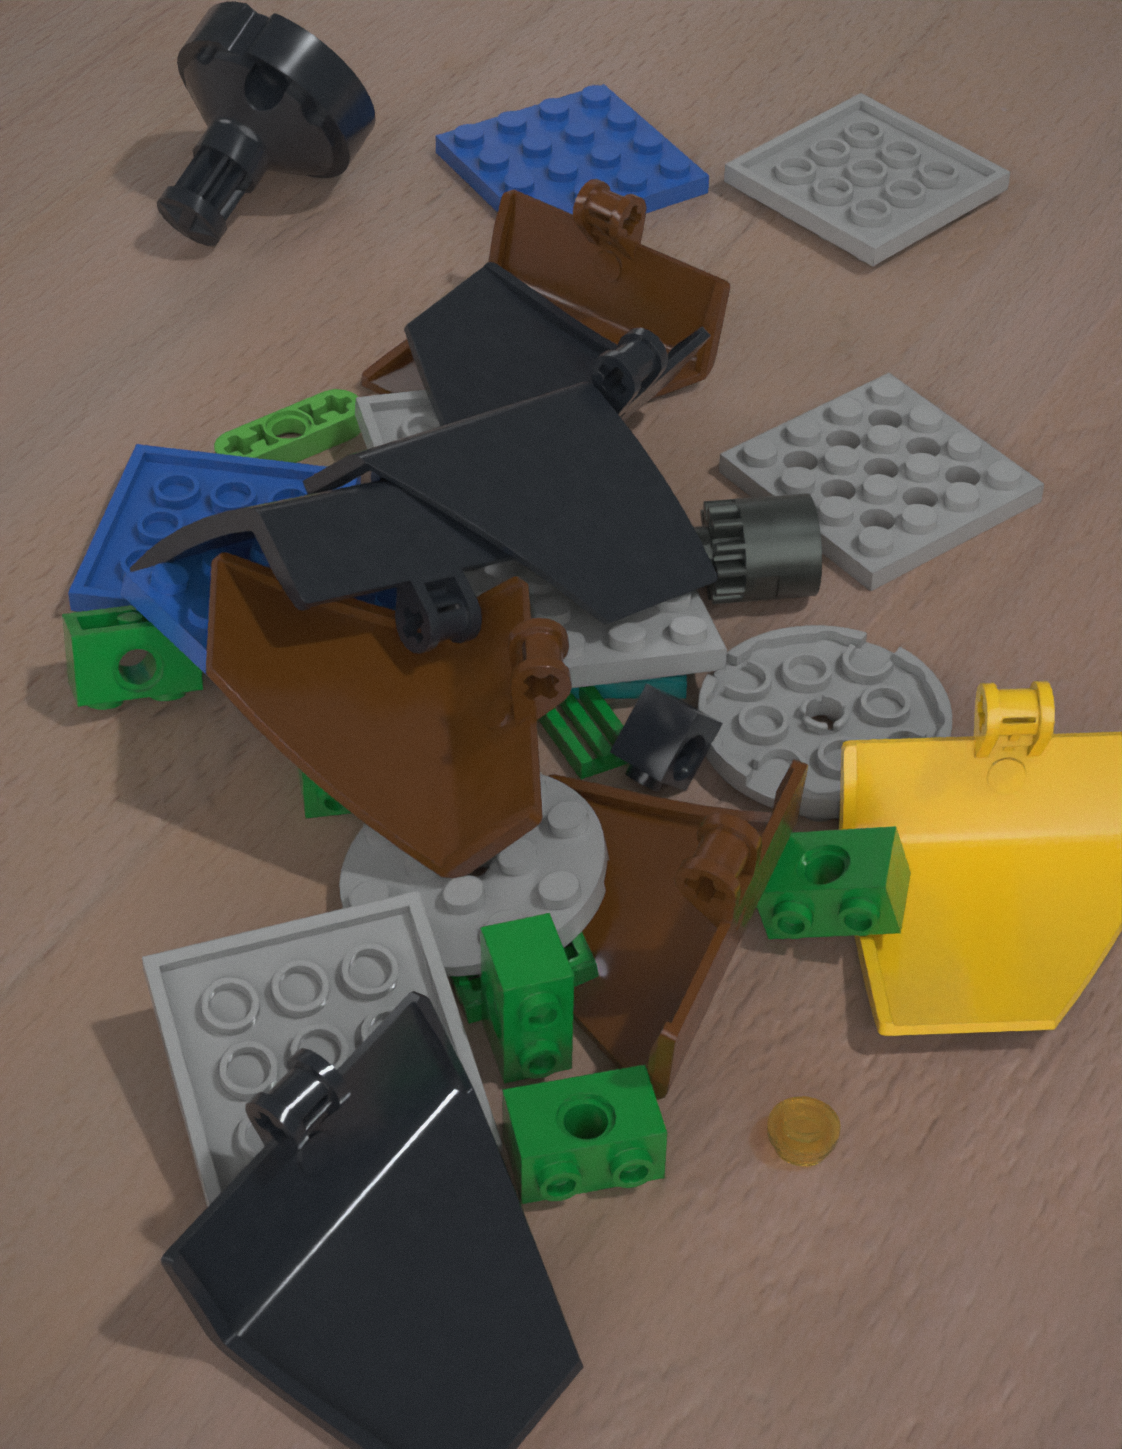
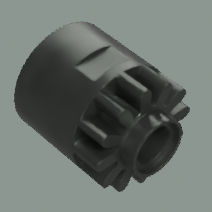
(762, 547)

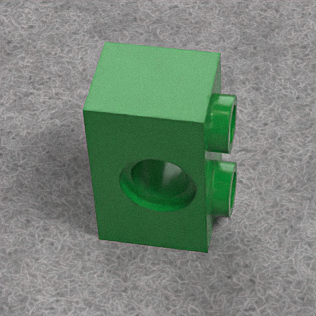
(98, 642)
(837, 885)
(527, 998)
(584, 1134)

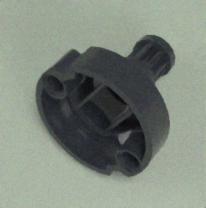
(268, 104)

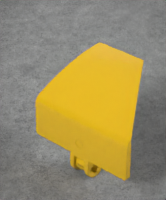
(1006, 861)

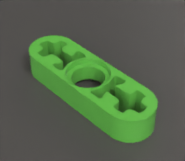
(320, 419)

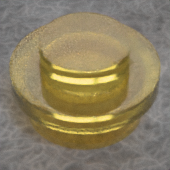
(803, 1130)

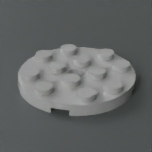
(805, 672)
(548, 870)

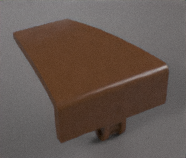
(595, 273)
(411, 743)
(672, 915)

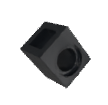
(664, 740)

